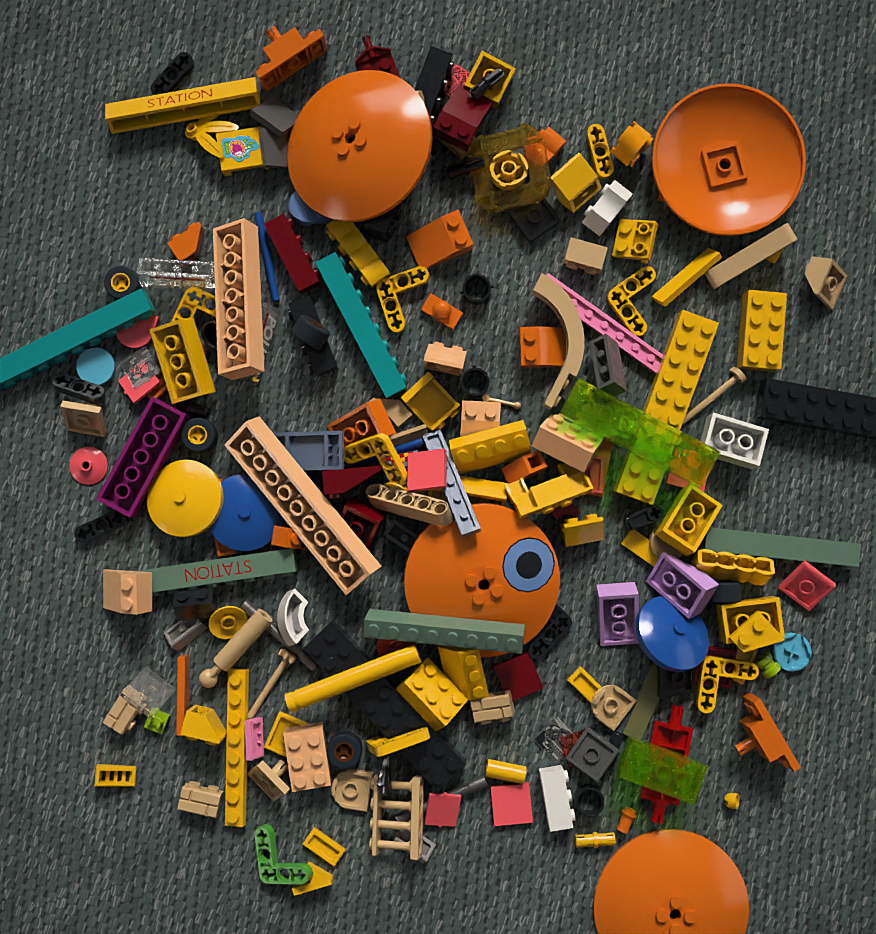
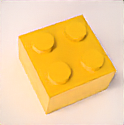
(485, 66)

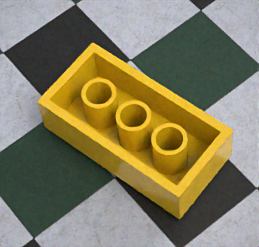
(761, 331)

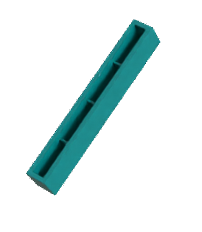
(361, 326)

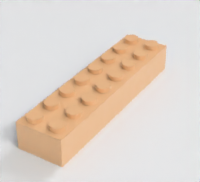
(238, 300)

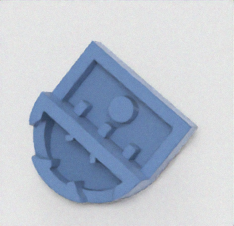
(303, 213)

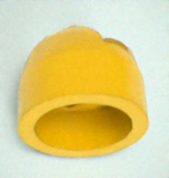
(732, 800)

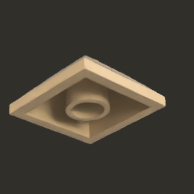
(825, 279)

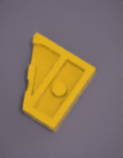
(755, 633)

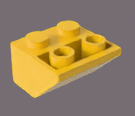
(575, 183)
(582, 531)
(203, 724)

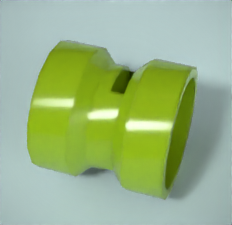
(767, 665)

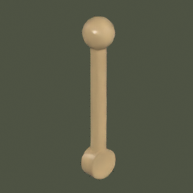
(486, 398)

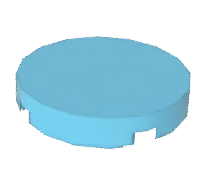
(96, 366)
(792, 652)

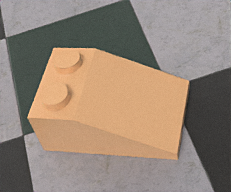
(444, 359)
(479, 416)
(127, 591)

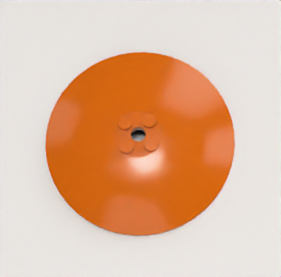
(749, 134)
(382, 162)
(668, 873)

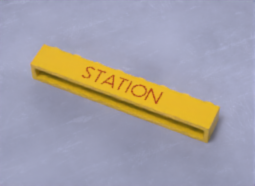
(182, 105)

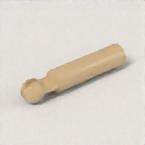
(236, 647)

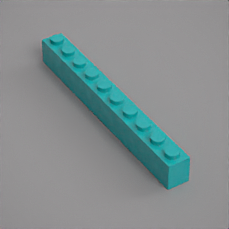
(74, 337)

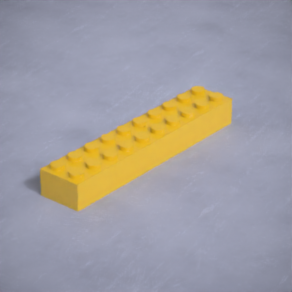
(669, 397)

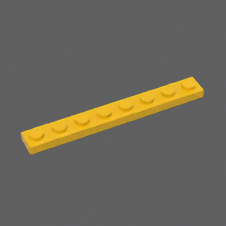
(236, 748)

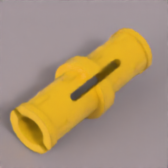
(595, 840)

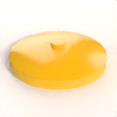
(185, 498)

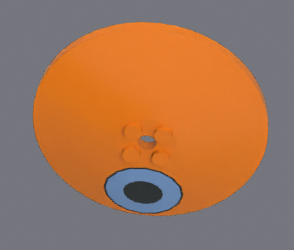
(508, 553)

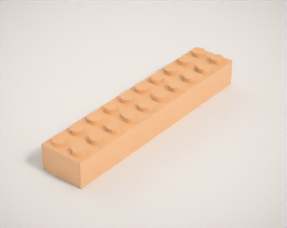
(302, 505)

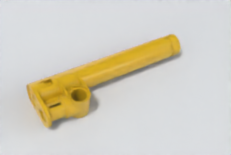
(352, 678)

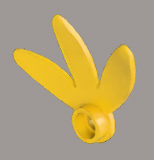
(198, 132)

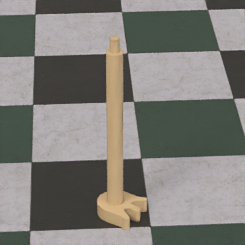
(738, 376)
(289, 657)

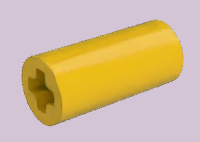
(505, 771)

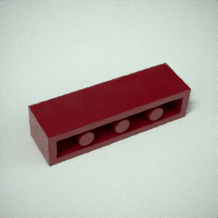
(292, 254)

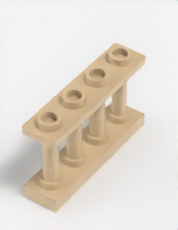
(414, 826)

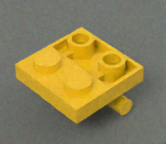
(635, 240)

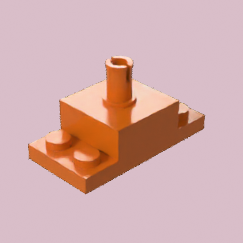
(288, 55)
(764, 735)

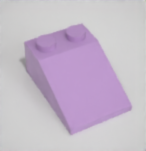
(682, 584)
(617, 613)

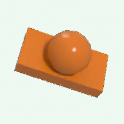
(441, 311)

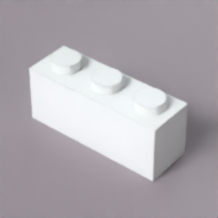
(557, 798)

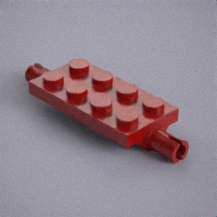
(676, 738)

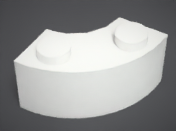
(607, 207)
(291, 618)

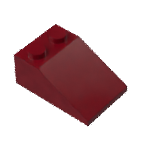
(461, 118)
(345, 480)
(363, 520)

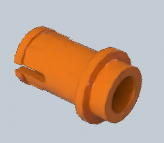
(626, 819)

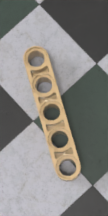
(750, 256)
(409, 504)

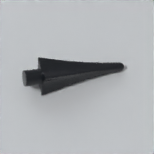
(384, 779)

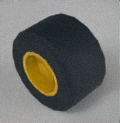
(117, 278)
(192, 434)

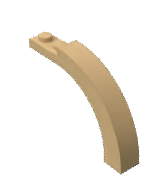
(567, 313)

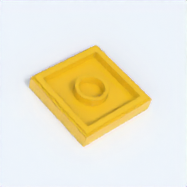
(275, 740)

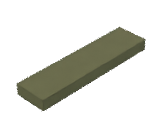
(644, 706)

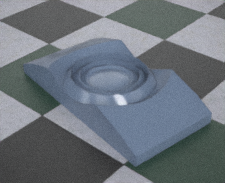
(315, 449)

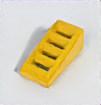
(114, 783)

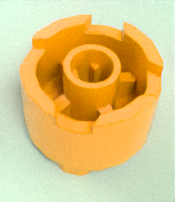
(631, 143)

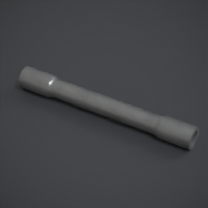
(250, 609)
(470, 787)

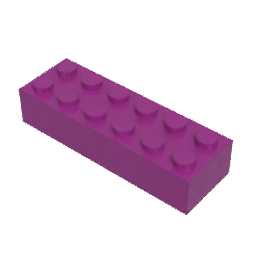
(143, 457)

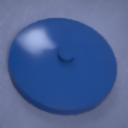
(245, 516)
(670, 636)

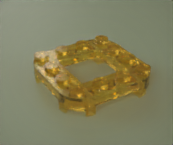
(526, 194)

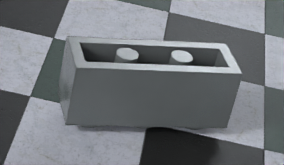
(608, 365)

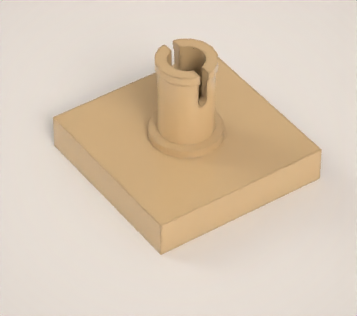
(83, 418)
(269, 779)

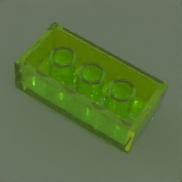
(661, 769)

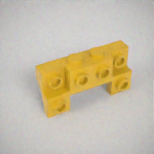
(549, 494)

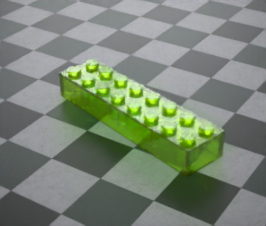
(639, 433)

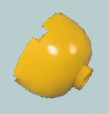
(508, 170)

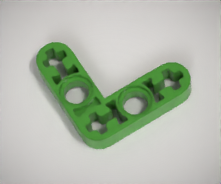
(272, 864)

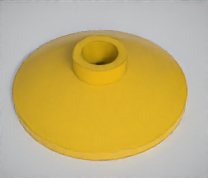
(227, 628)

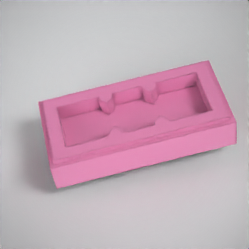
(254, 738)

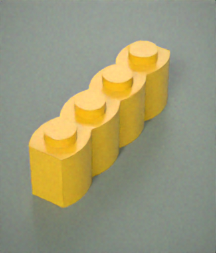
(359, 251)
(736, 568)

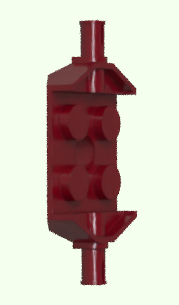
(376, 59)

